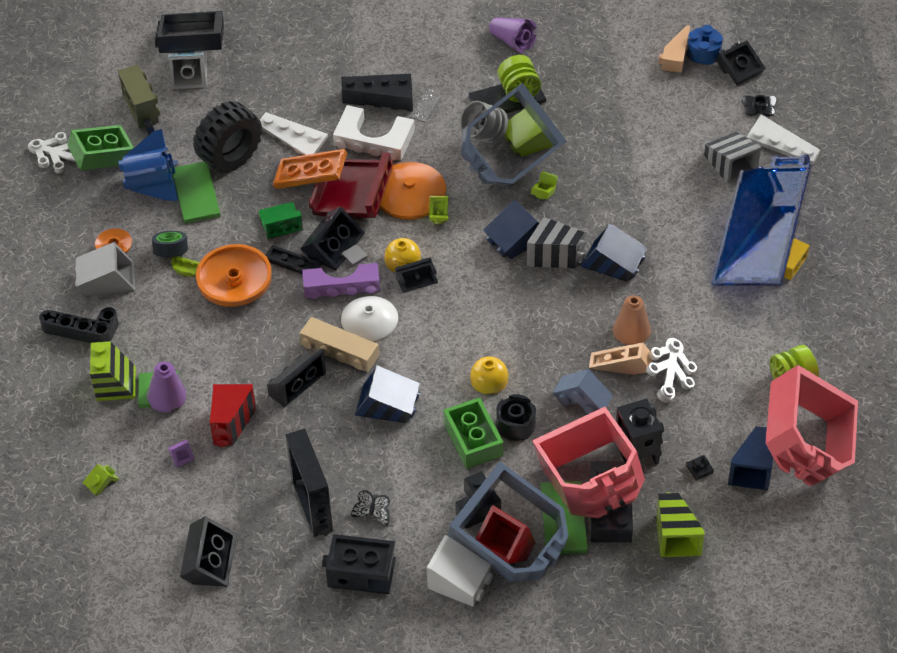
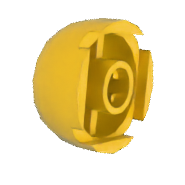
(401, 252)
(489, 375)

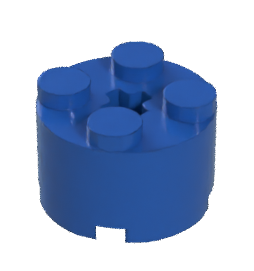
(704, 45)

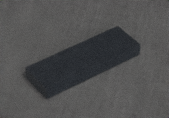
(291, 260)

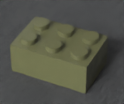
(139, 95)

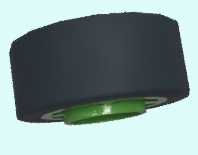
(169, 243)

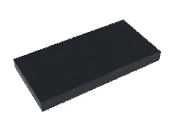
(496, 93)

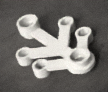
(39, 146)
(675, 351)

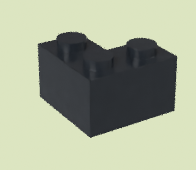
(471, 485)

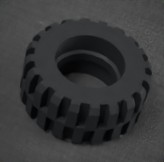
(227, 136)

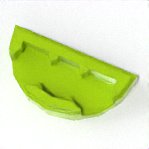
(184, 266)

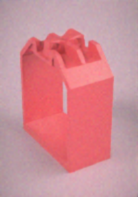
(825, 401)
(578, 440)

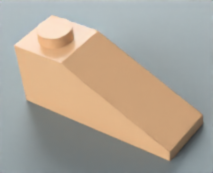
(675, 52)
(626, 359)

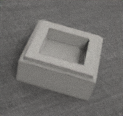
(355, 255)

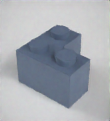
(582, 389)

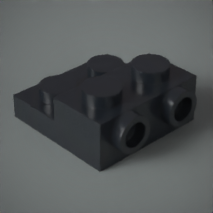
(740, 62)

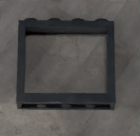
(188, 22)
(309, 482)

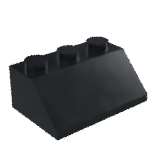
(333, 237)
(297, 377)
(208, 553)

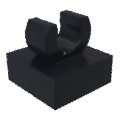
(699, 467)

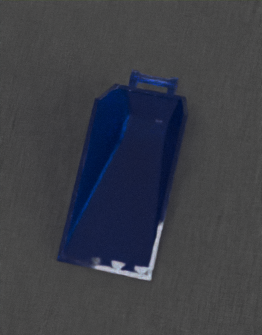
(763, 223)

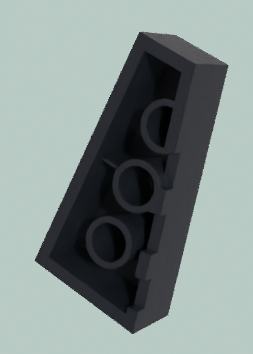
(379, 91)

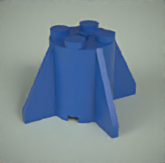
(150, 168)

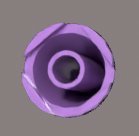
(514, 32)
(165, 388)

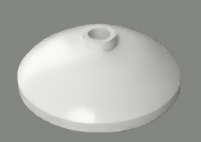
(370, 318)

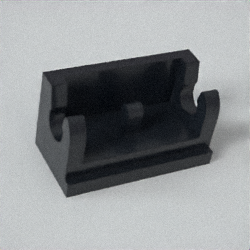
(416, 275)

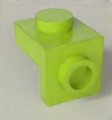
(545, 186)
(438, 209)
(100, 478)

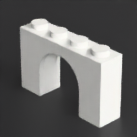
(395, 142)

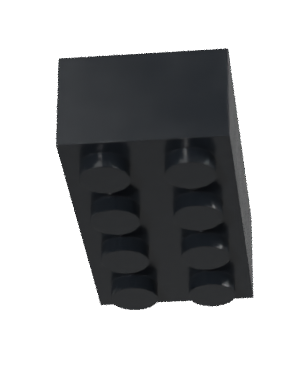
(617, 523)

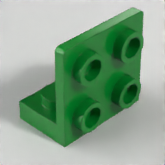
(280, 220)

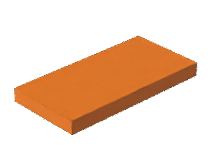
(310, 168)

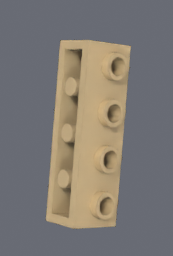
(339, 344)

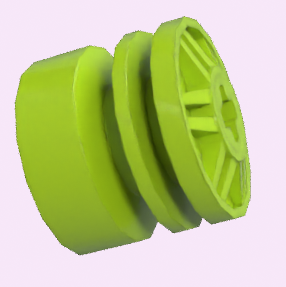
(518, 70)
(798, 355)

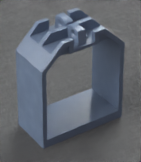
(477, 161)
(549, 554)

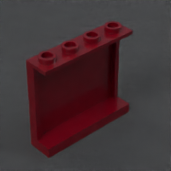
(357, 190)

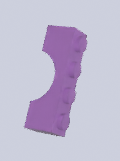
(362, 280)

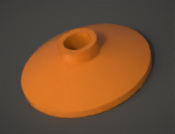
(119, 236)

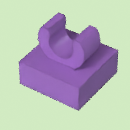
(181, 453)

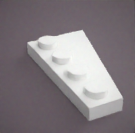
(299, 137)
(780, 140)

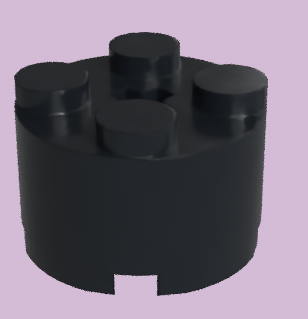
(516, 417)

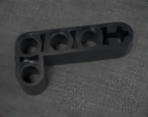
(80, 327)

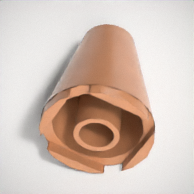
(632, 322)

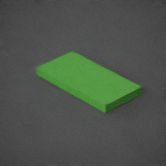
(196, 192)
(575, 524)

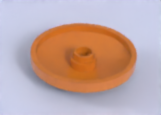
(410, 190)
(233, 275)

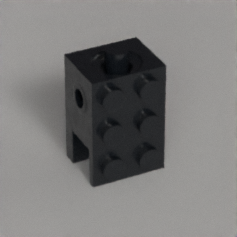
(641, 426)
(360, 564)

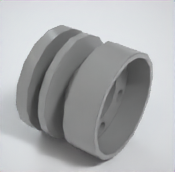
(490, 128)

